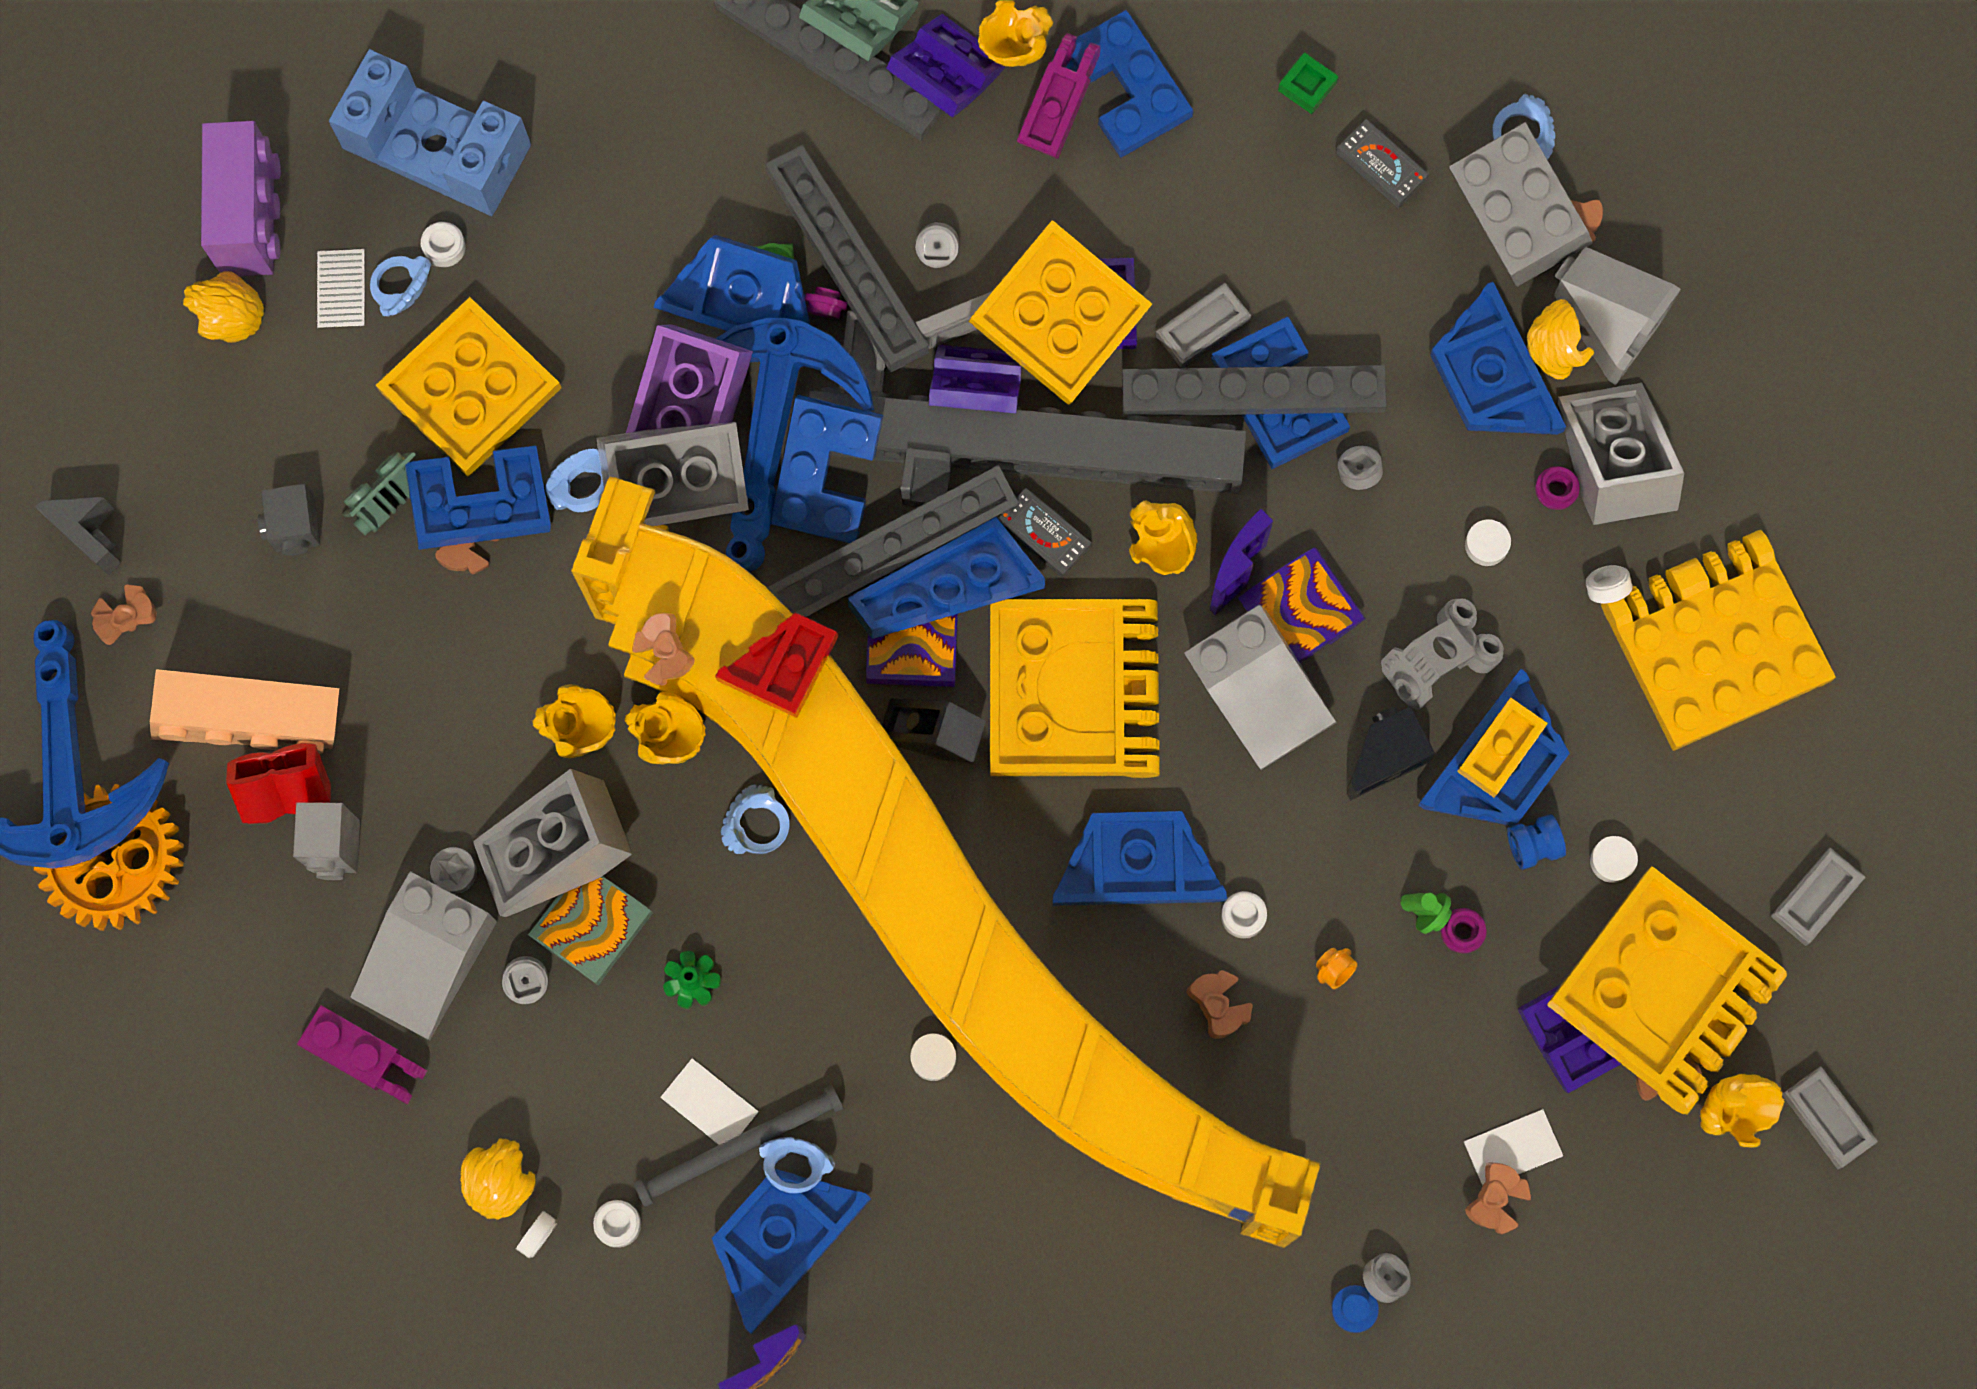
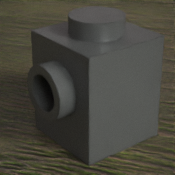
(289, 519)

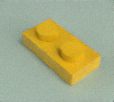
(1502, 747)

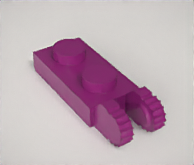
(1058, 99)
(357, 1052)

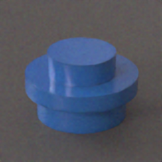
(1354, 1309)

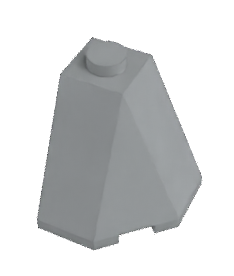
(1614, 307)

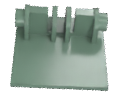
(360, 501)

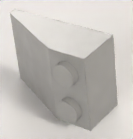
(1620, 454)
(689, 467)
(1260, 687)
(552, 843)
(422, 955)

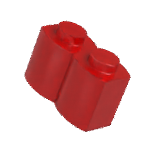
(272, 783)

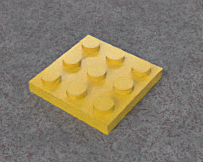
(1060, 312)
(468, 386)

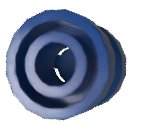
(1536, 842)

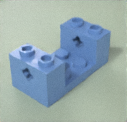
(391, 120)

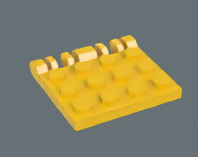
(1720, 647)
(1065, 687)
(1660, 985)

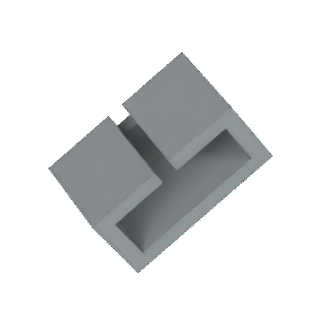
(326, 839)

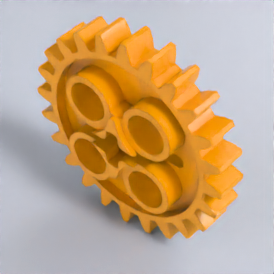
(131, 887)

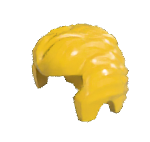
(1014, 35)
(225, 307)
(1554, 340)
(1165, 536)
(576, 721)
(666, 729)
(1742, 1107)
(495, 1181)

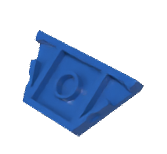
(736, 285)
(1493, 372)
(1461, 797)
(1138, 862)
(778, 1240)

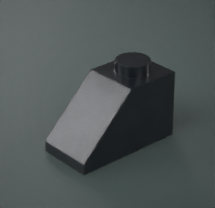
(934, 729)
(1390, 750)

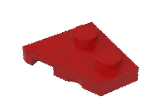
(782, 665)

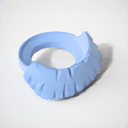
(1534, 110)
(396, 303)
(559, 486)
(754, 798)
(778, 1148)

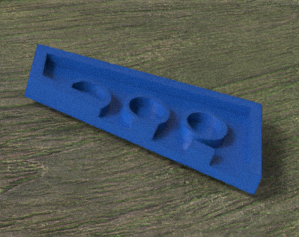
(953, 579)

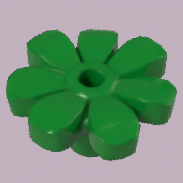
(693, 988)

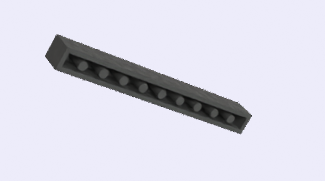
(1059, 443)

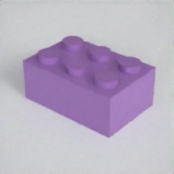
(239, 198)
(688, 381)

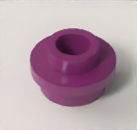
(825, 303)
(1561, 476)
(1473, 921)

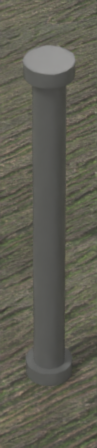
(737, 1146)

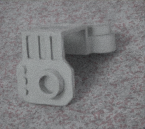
(1419, 666)

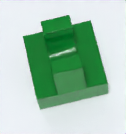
(1308, 83)

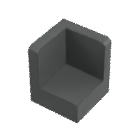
(925, 476)

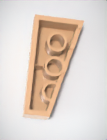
(241, 711)

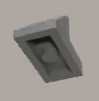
(79, 523)

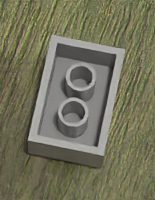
(1521, 204)

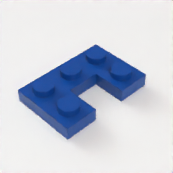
(1155, 98)
(813, 434)
(1280, 435)
(449, 520)

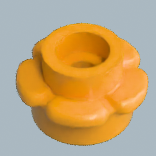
(1335, 967)

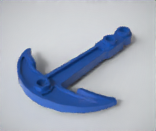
(771, 410)
(63, 792)

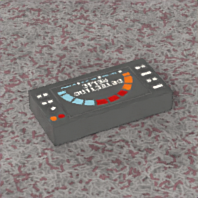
(1382, 163)
(1045, 533)

